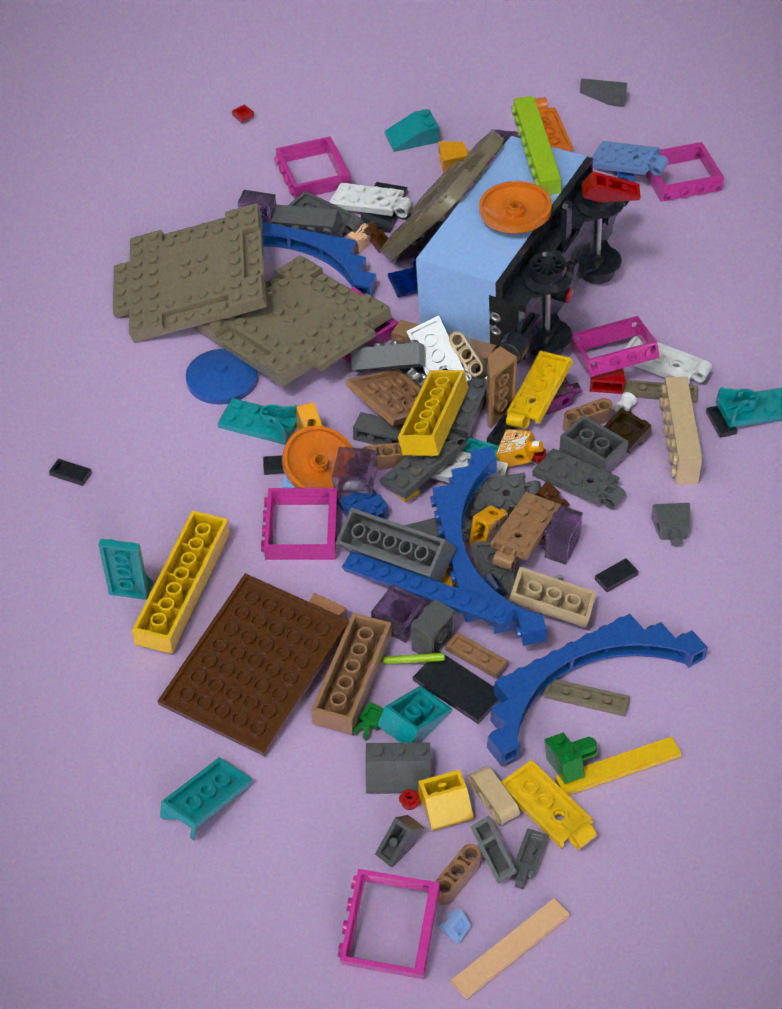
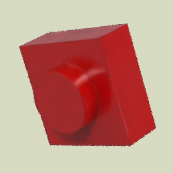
(243, 113)

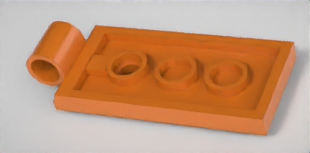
(553, 126)

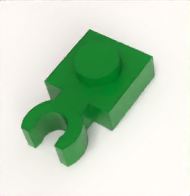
(369, 719)

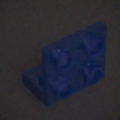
(405, 281)

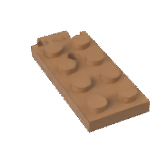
(529, 522)

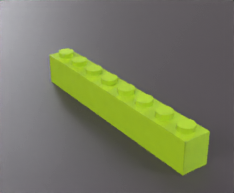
(536, 144)

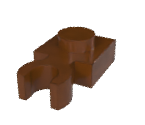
(378, 237)
(550, 493)

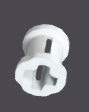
(626, 402)

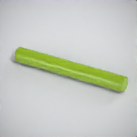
(431, 657)

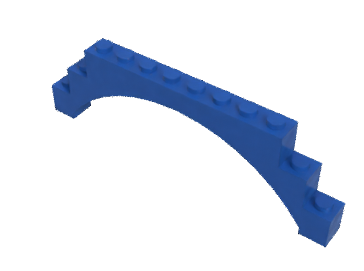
(333, 250)
(451, 506)
(617, 639)

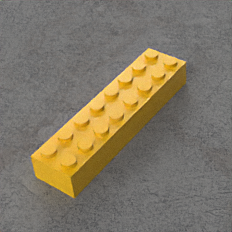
(181, 582)

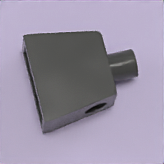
(672, 521)

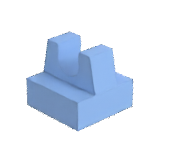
(456, 925)

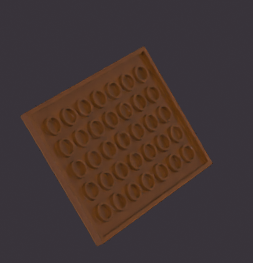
(254, 664)

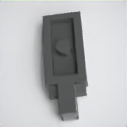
(529, 856)

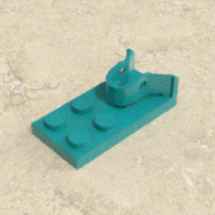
(749, 406)
(259, 420)
(124, 569)
(204, 794)

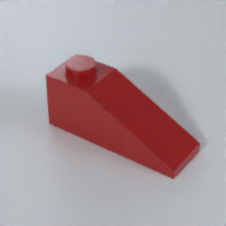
(607, 188)

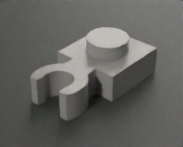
(419, 379)

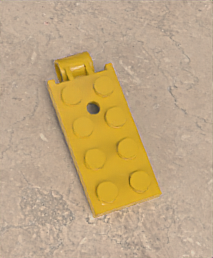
(539, 385)
(544, 800)

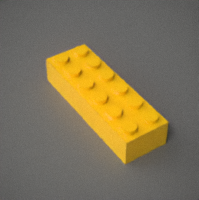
(433, 413)

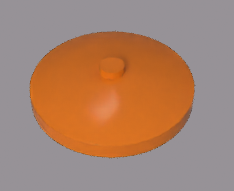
(515, 207)
(311, 456)

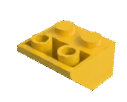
(445, 800)

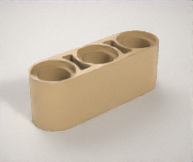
(462, 350)
(493, 795)

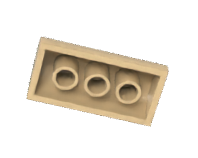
(552, 597)

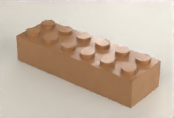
(351, 673)

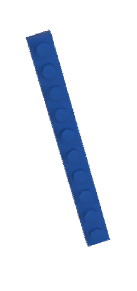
(429, 589)

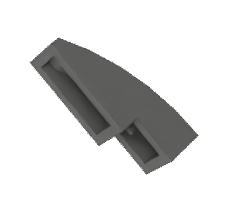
(494, 849)

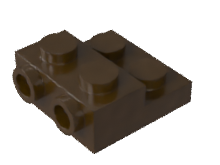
(629, 427)

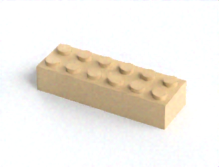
(680, 430)

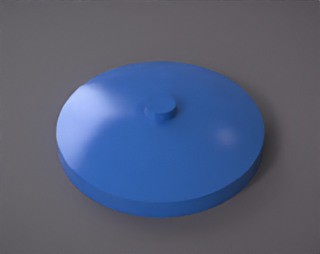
(219, 377)

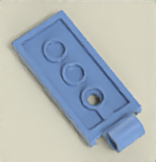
(629, 158)

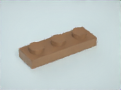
(476, 655)

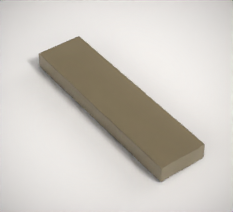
(652, 390)
(587, 697)

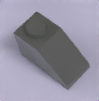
(399, 839)

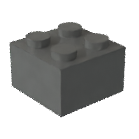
(433, 628)

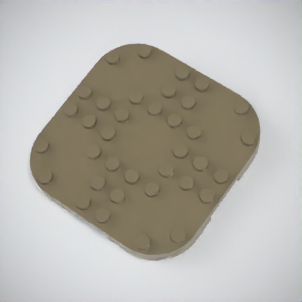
(442, 196)

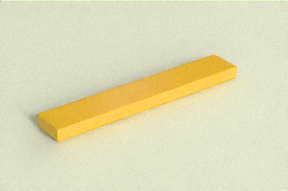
(623, 765)

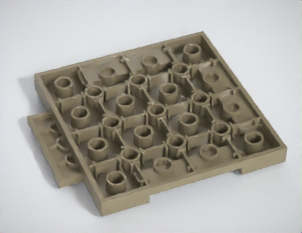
(192, 275)
(303, 327)

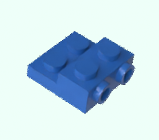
(368, 503)

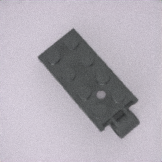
(349, 222)
(416, 470)
(573, 476)
(491, 493)
(483, 564)

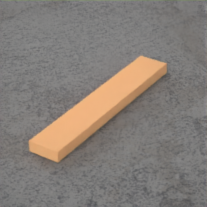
(510, 948)

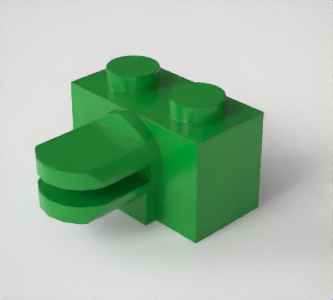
(568, 756)

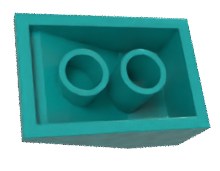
(413, 131)
(413, 716)

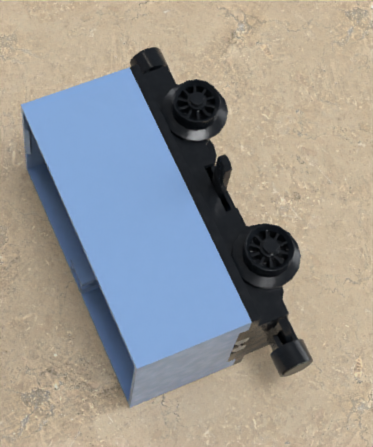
(515, 283)

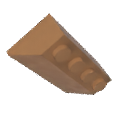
(500, 384)

